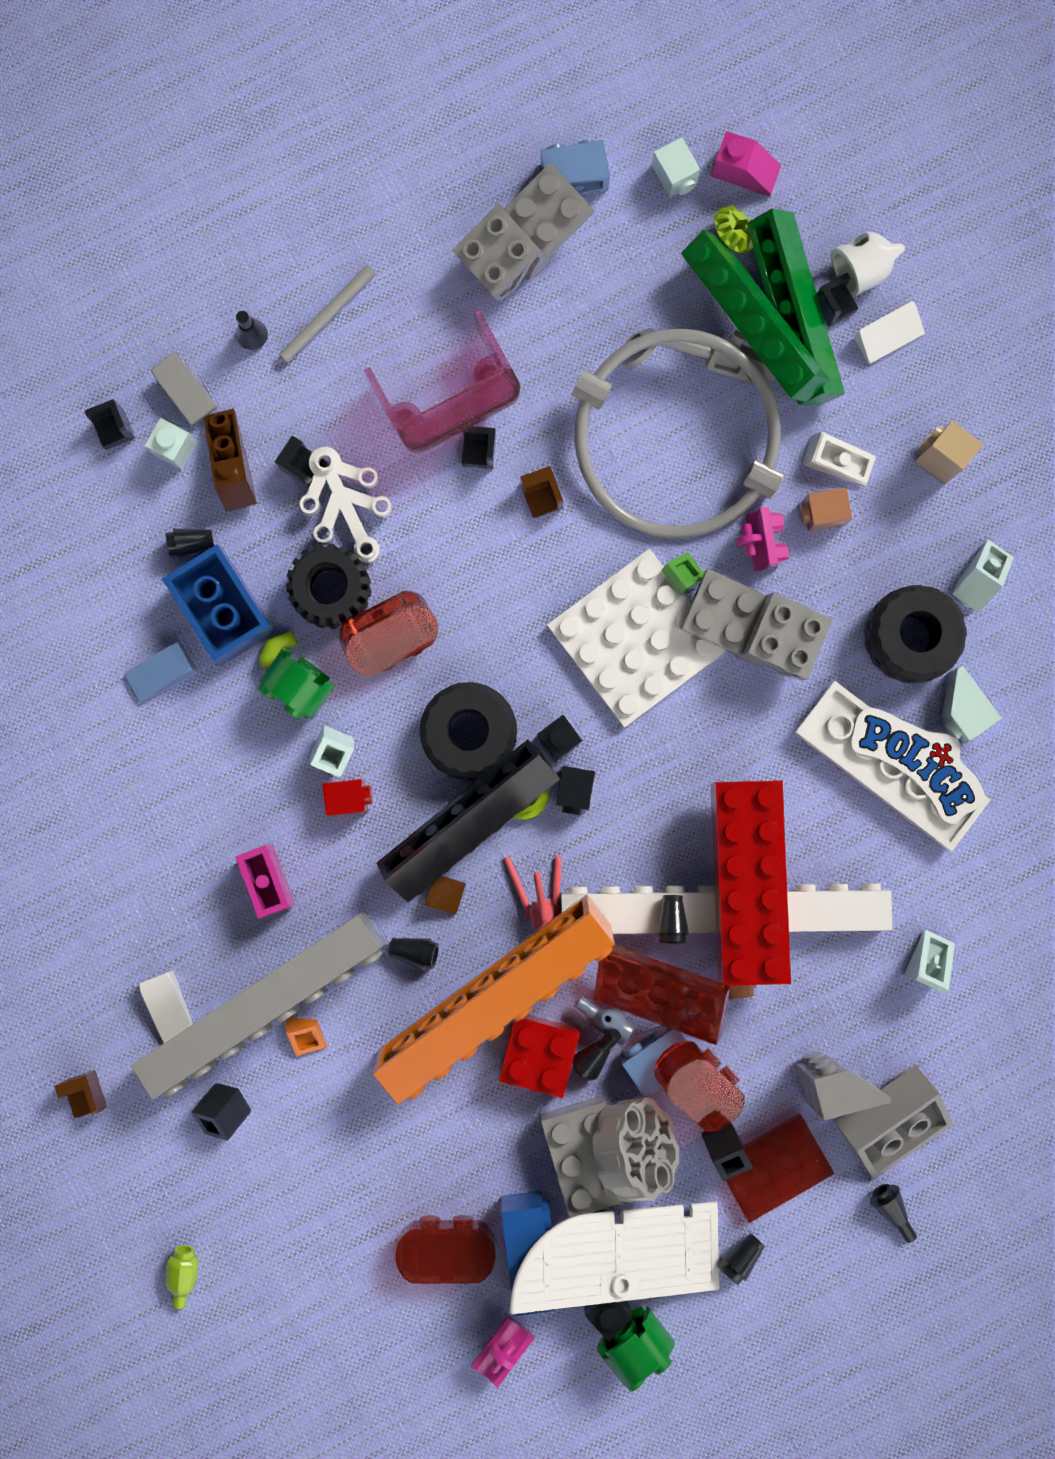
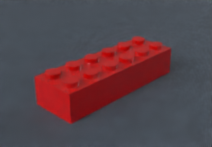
(750, 883)

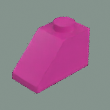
(746, 164)

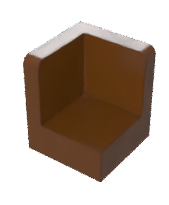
(541, 492)
(83, 1094)

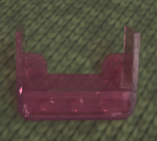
(493, 392)

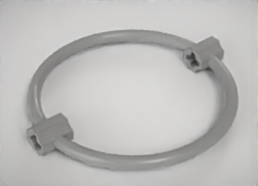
(759, 478)

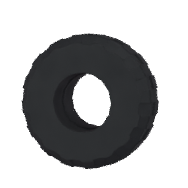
(942, 620)
(445, 708)

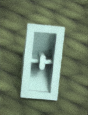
(932, 962)

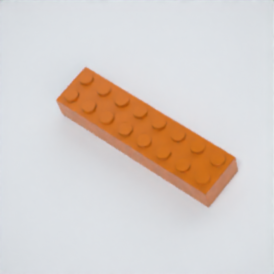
(493, 1000)

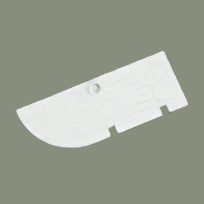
(607, 1262)

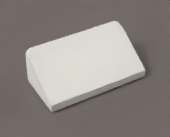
(889, 332)

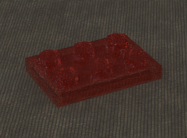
(784, 1165)

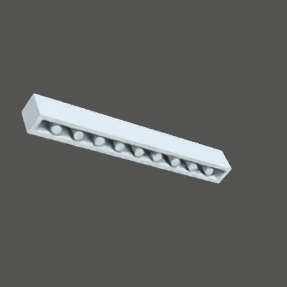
(807, 907)

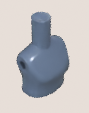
(606, 1019)

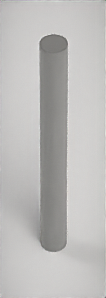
(327, 313)

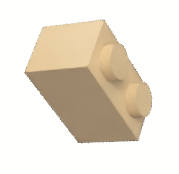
(947, 451)

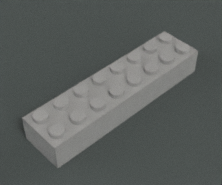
(252, 1010)

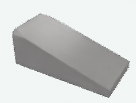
(183, 389)

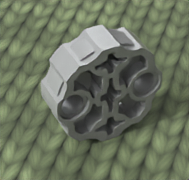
(636, 1150)

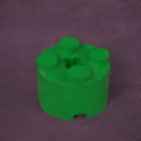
(296, 684)
(638, 1349)

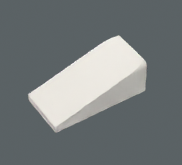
(838, 459)
(166, 1005)

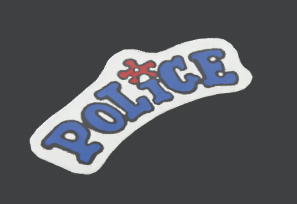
(923, 756)

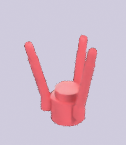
(542, 909)

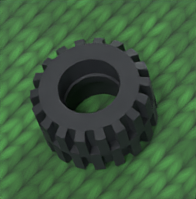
(310, 567)

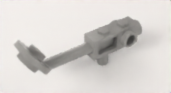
(715, 360)

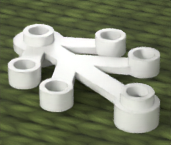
(342, 499)

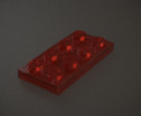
(662, 993)

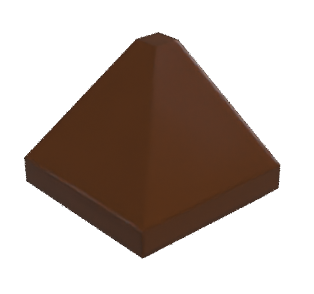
(445, 894)

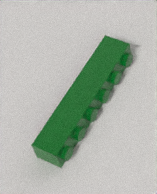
(793, 292)
(755, 316)

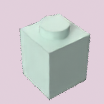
(676, 168)
(171, 443)
(332, 751)

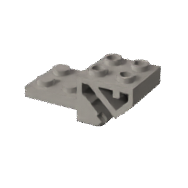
(523, 235)
(756, 625)

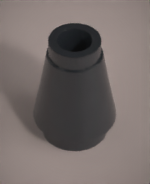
(188, 542)
(672, 921)
(415, 951)
(741, 1259)

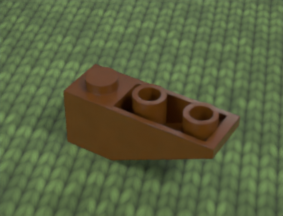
(229, 461)

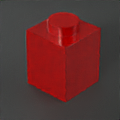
(347, 797)

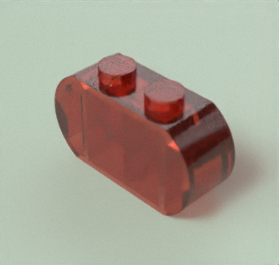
(388, 633)
(700, 1085)
(446, 1251)

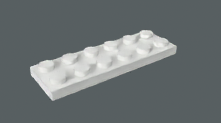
(830, 732)

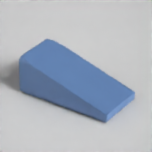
(160, 671)

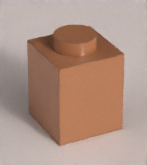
(826, 509)

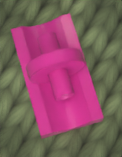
(760, 541)
(502, 1351)

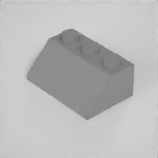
(835, 1089)
(897, 1129)

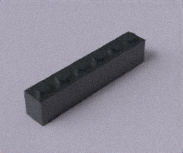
(467, 821)

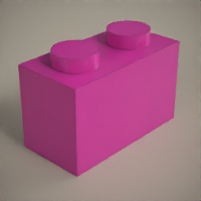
(265, 880)

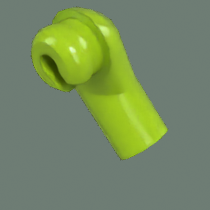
(273, 646)

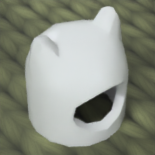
(866, 260)

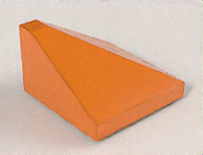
(304, 1035)

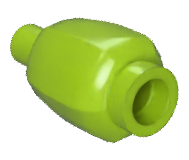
(181, 1274)

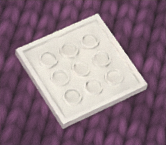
(631, 639)

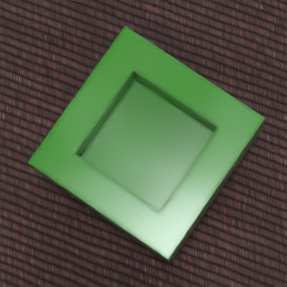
(683, 573)

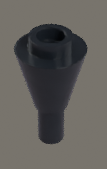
(250, 331)
(590, 1061)
(889, 1203)

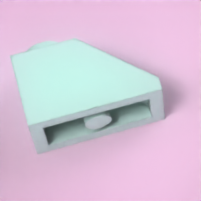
(983, 576)
(966, 707)

